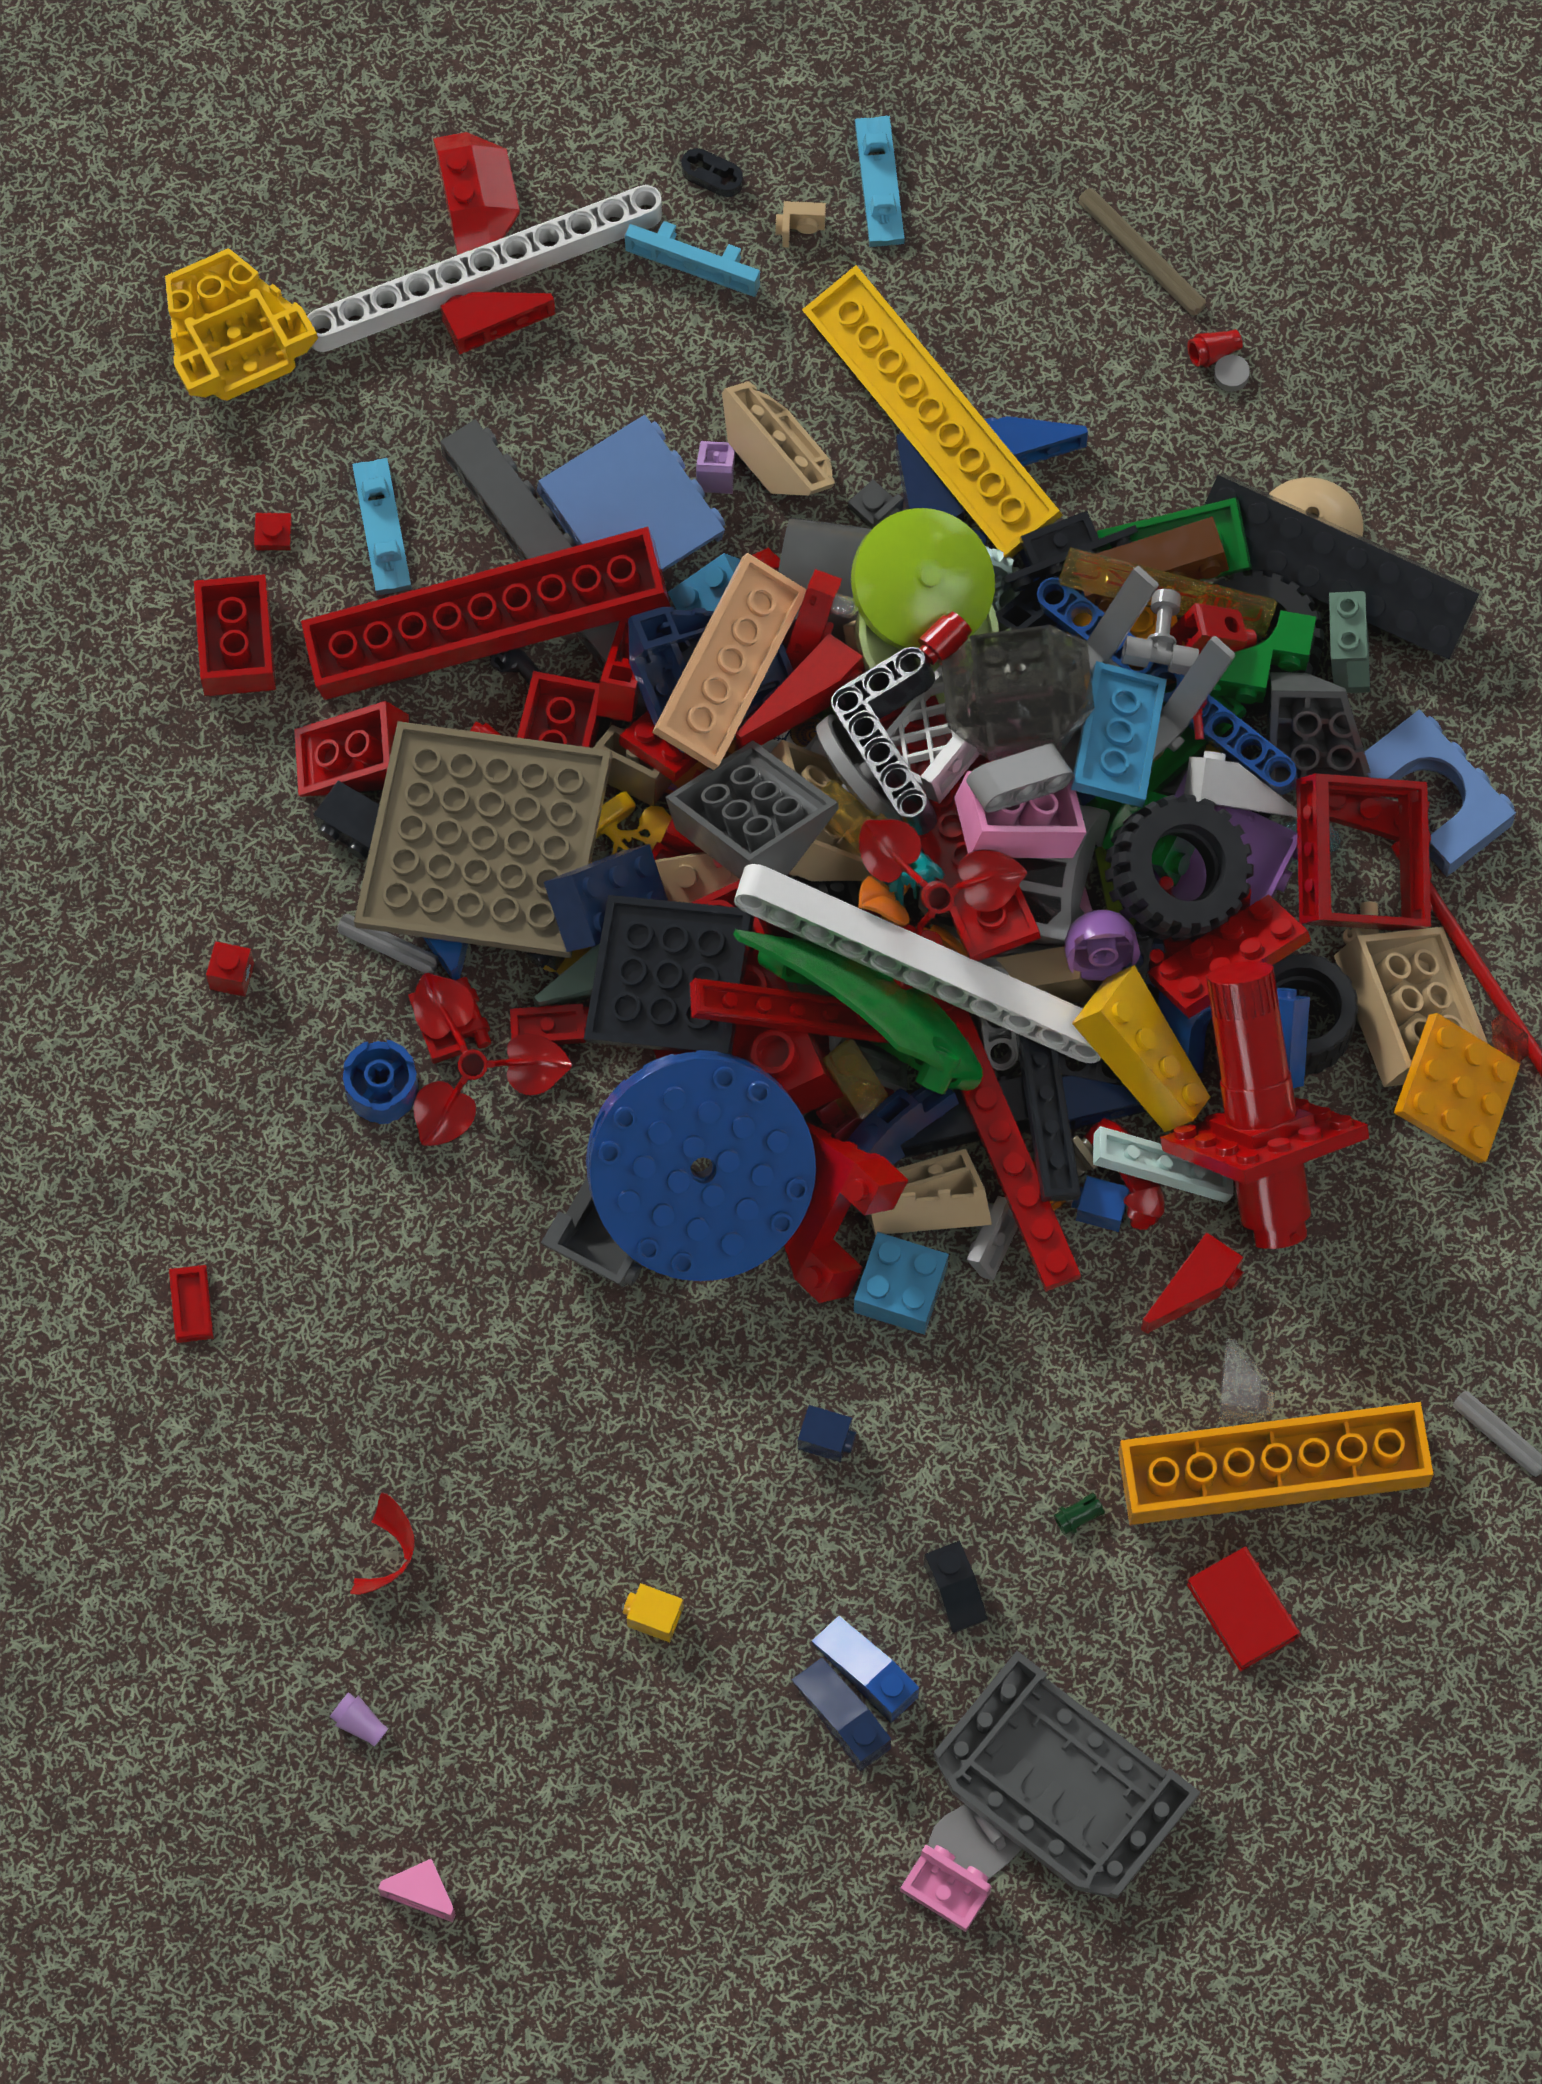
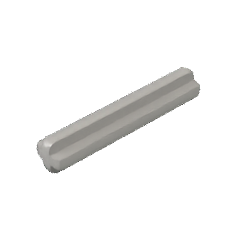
(389, 945)
(1499, 1432)

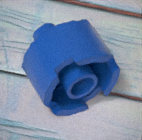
(380, 1062)

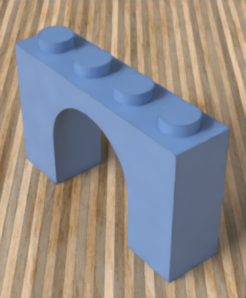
(1484, 813)

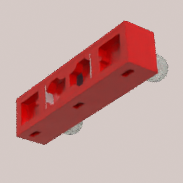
(813, 617)

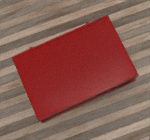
(1243, 1608)

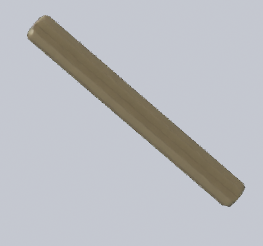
(1142, 252)

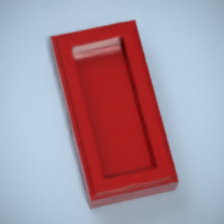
(191, 1303)

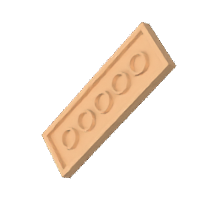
(730, 661)

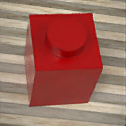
(230, 969)

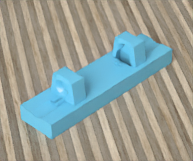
(879, 181)
(718, 269)
(382, 527)

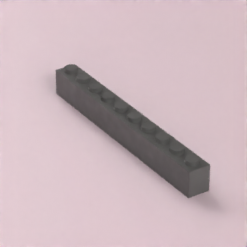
(516, 513)

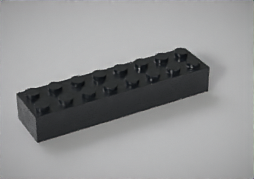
(1330, 559)

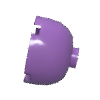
(1100, 944)

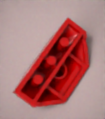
(476, 189)

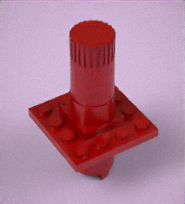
(1263, 1127)

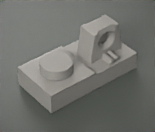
(993, 1240)

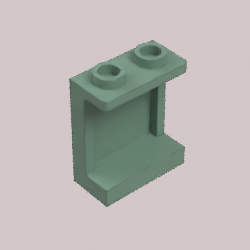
(1349, 641)

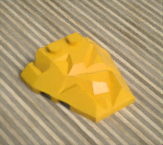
(232, 327)

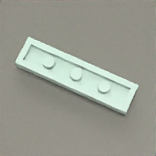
(1148, 1161)

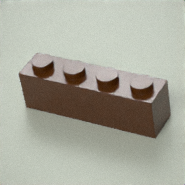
(1184, 551)

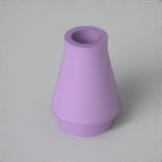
(357, 1719)

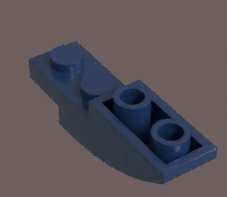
(900, 1119)

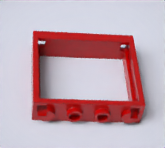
(1314, 851)

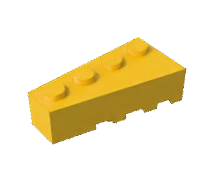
(1142, 1049)

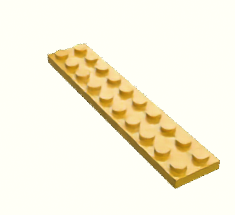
(931, 411)

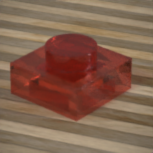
(1509, 1038)

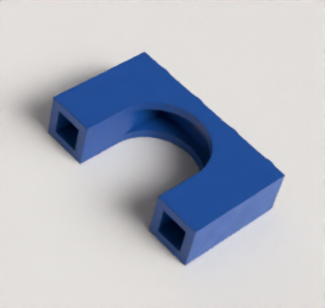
(1294, 1019)

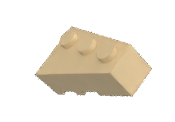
(938, 1196)

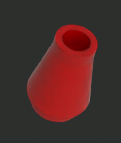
(1210, 347)

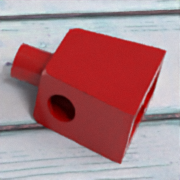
(1205, 621)

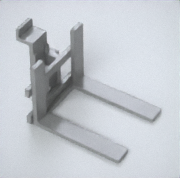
(1191, 691)

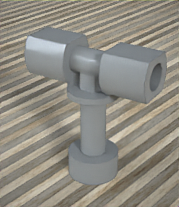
(1161, 645)

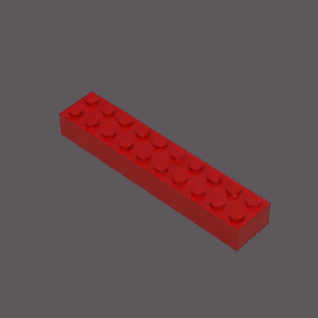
(485, 613)

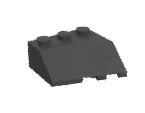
(1313, 727)

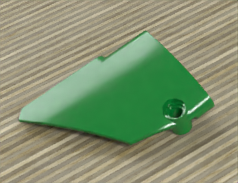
(907, 1019)

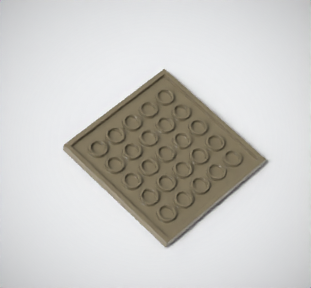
(476, 832)

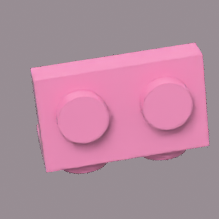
(947, 1887)

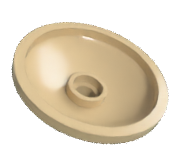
(1324, 500)

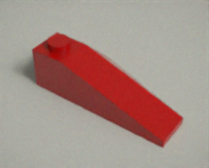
(803, 692)

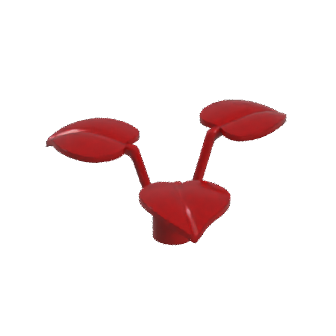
(986, 875)
(445, 1112)

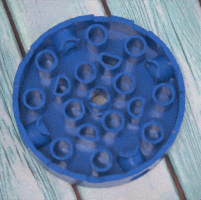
(710, 1219)

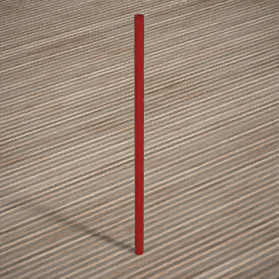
(1478, 967)

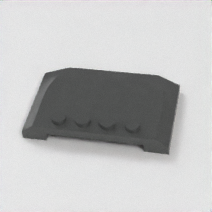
(1061, 1781)

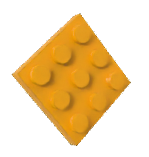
(1457, 1088)

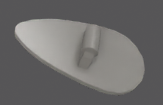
(973, 1841)

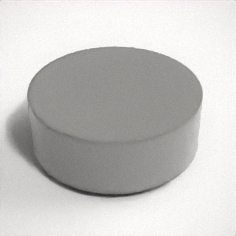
(1231, 373)

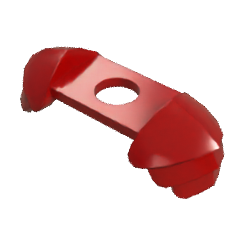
(1146, 1197)

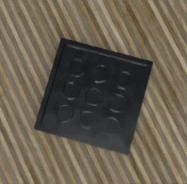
(646, 971)

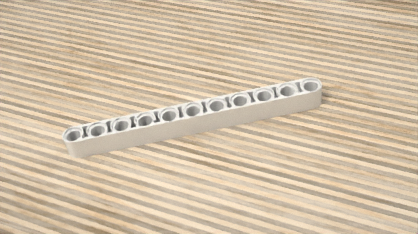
(495, 255)
(912, 960)

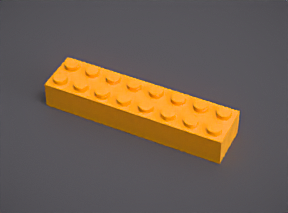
(1275, 1463)

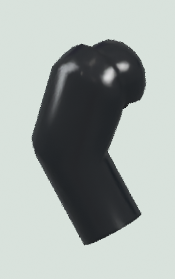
(514, 661)

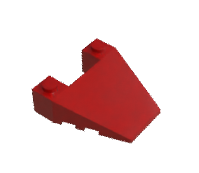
(841, 1178)

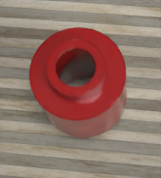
(944, 637)

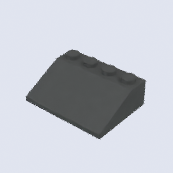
(751, 811)

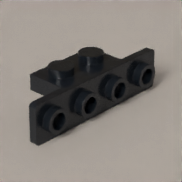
(1050, 545)

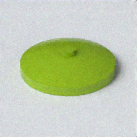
(918, 570)

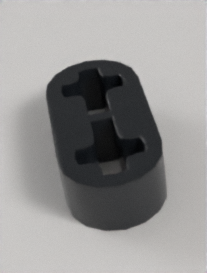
(711, 173)

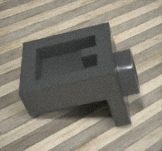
(875, 504)

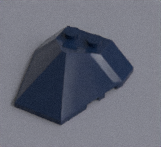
(662, 646)

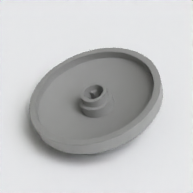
(852, 768)

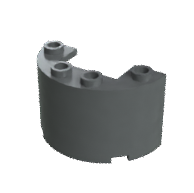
(821, 547)
(586, 1241)

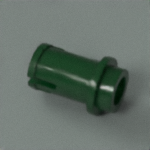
(1078, 1514)

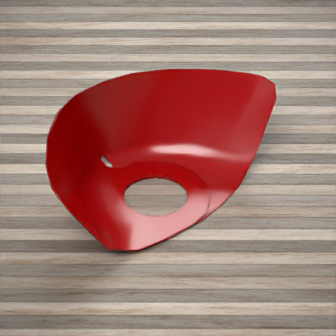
(392, 1519)

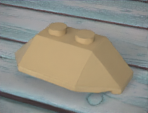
(774, 443)

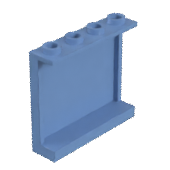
(629, 486)

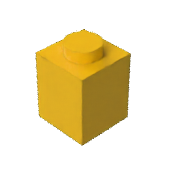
(653, 1612)

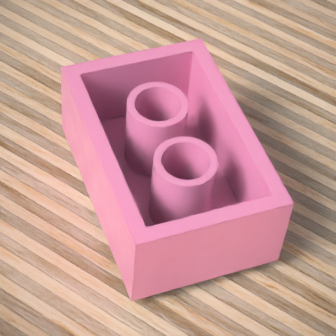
(1033, 829)

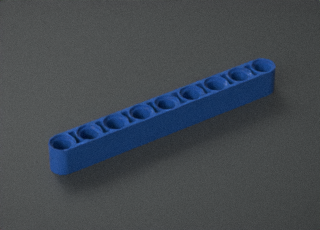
(1214, 712)

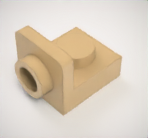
(803, 216)

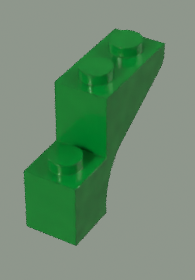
(1286, 648)

